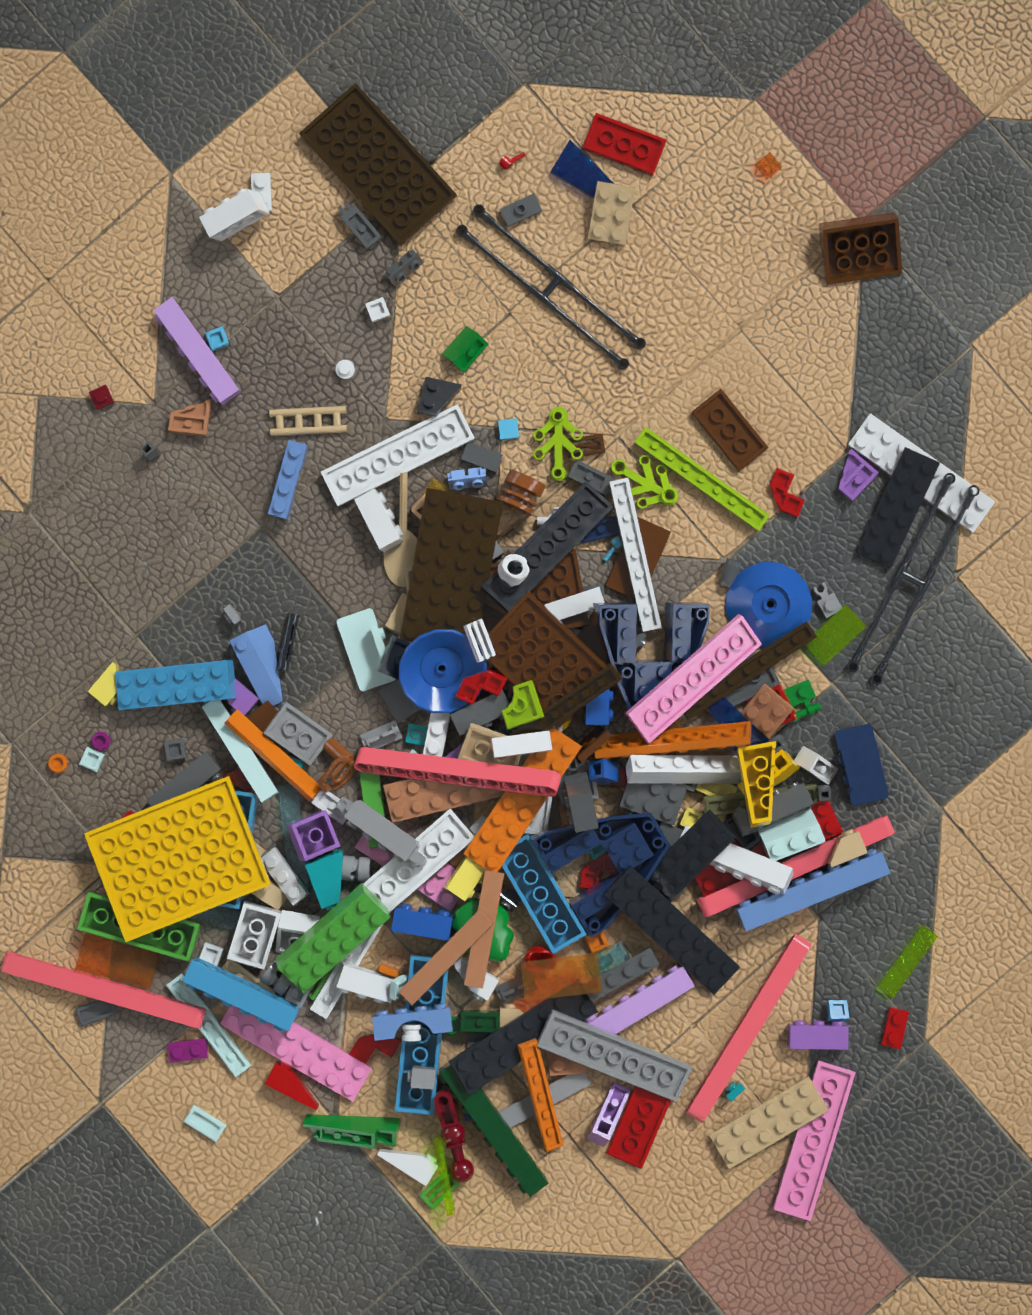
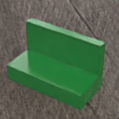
(465, 349)

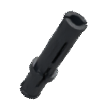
(288, 641)

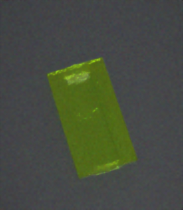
(835, 634)

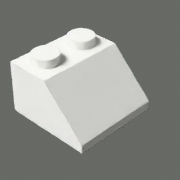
(291, 927)

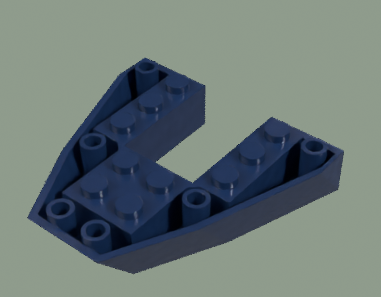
(684, 635)
(627, 840)

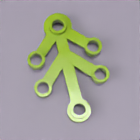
(558, 440)
(648, 483)

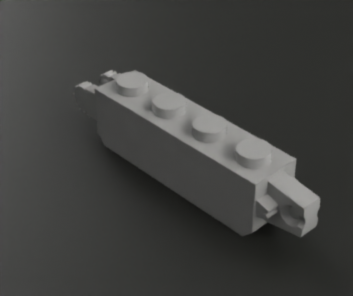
(385, 832)

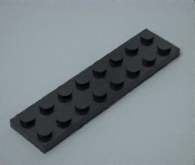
(550, 544)
(671, 929)
(500, 1050)

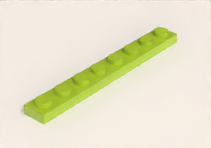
(701, 479)

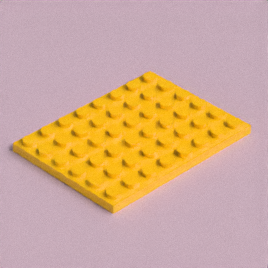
(177, 859)

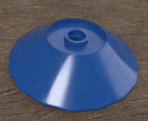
(769, 583)
(425, 683)

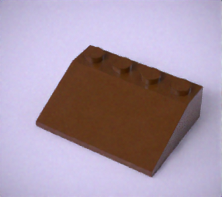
(861, 248)

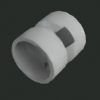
(356, 868)
(276, 979)

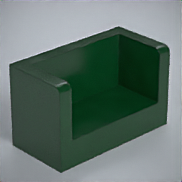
(480, 1020)

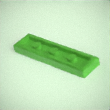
(372, 797)

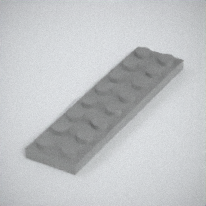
(614, 1055)

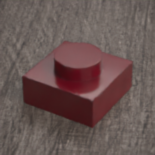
(101, 397)

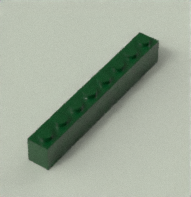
(497, 1134)

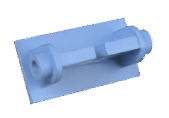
(458, 480)

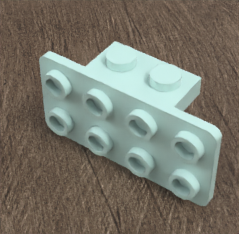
(364, 648)

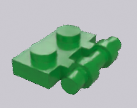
(800, 694)

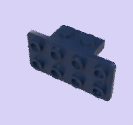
(861, 764)

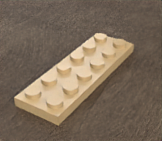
(769, 1122)

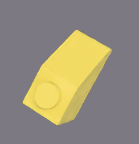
(105, 687)

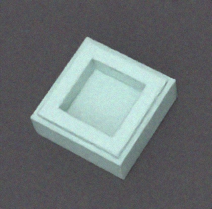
(92, 759)
(396, 985)

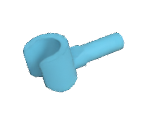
(617, 543)

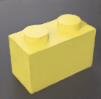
(465, 878)

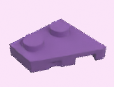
(856, 476)

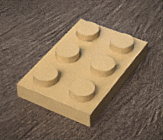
(611, 212)
(478, 747)

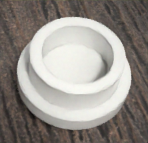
(345, 369)

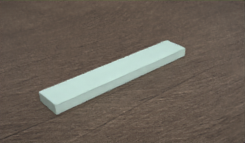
(241, 752)
(211, 1028)

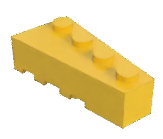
(757, 778)

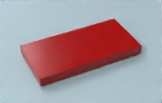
(624, 144)
(638, 1127)

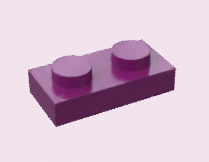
(188, 1050)

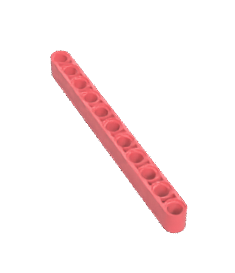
(458, 771)
(801, 864)
(103, 989)
(748, 1028)

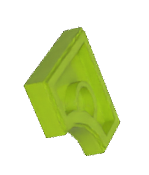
(524, 706)

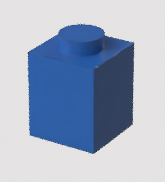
(603, 771)

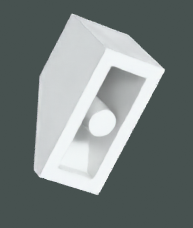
(815, 765)

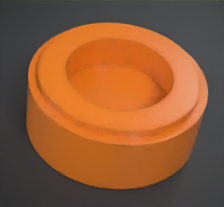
(58, 763)

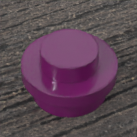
(100, 741)

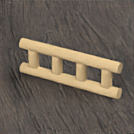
(299, 429)

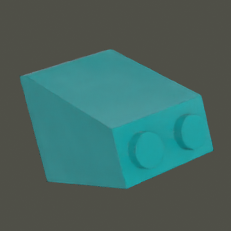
(326, 876)

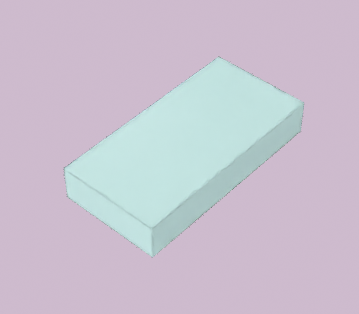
(205, 1123)

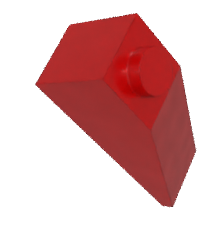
(289, 1083)

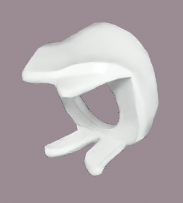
(512, 579)

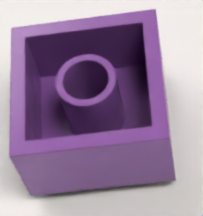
(313, 835)

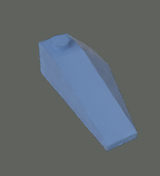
(258, 658)

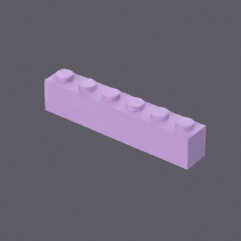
(197, 351)
(643, 1001)

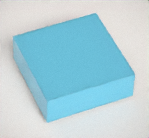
(217, 338)
(508, 429)

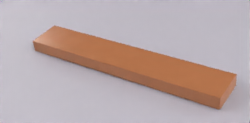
(480, 949)
(446, 957)

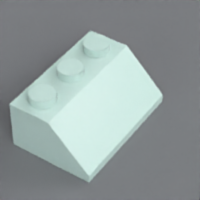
(791, 835)

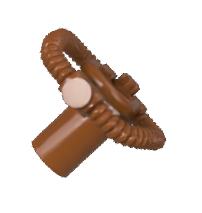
(344, 759)

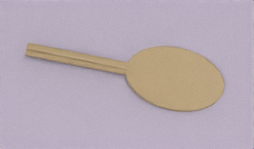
(402, 554)

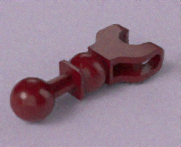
(453, 1134)

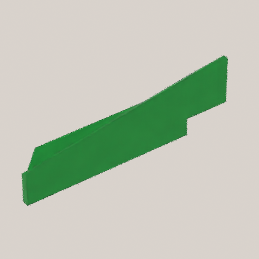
(353, 1130)

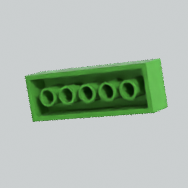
(332, 938)
(173, 940)

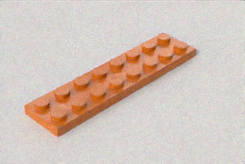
(677, 739)
(517, 810)

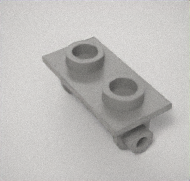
(381, 736)

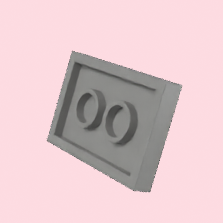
(297, 733)

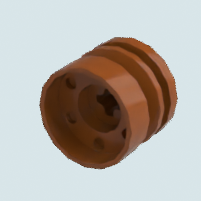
(521, 492)

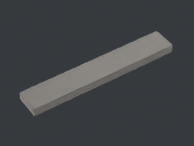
(559, 1090)

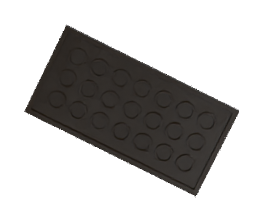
(378, 164)
(450, 563)

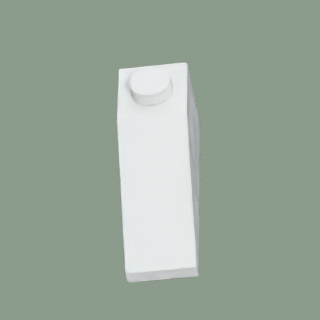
(489, 983)
(415, 1164)

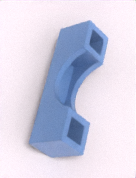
(287, 480)
(436, 1018)

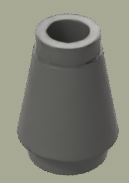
(729, 572)

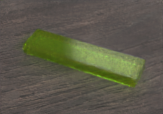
(907, 961)
(444, 1175)

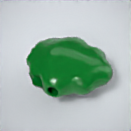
(502, 933)

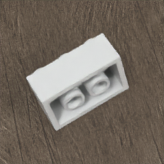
(234, 214)
(254, 934)

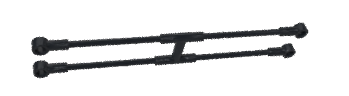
(558, 278)
(922, 583)

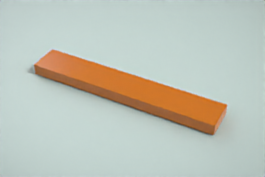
(273, 755)
(540, 1095)

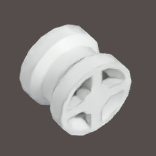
(411, 1032)

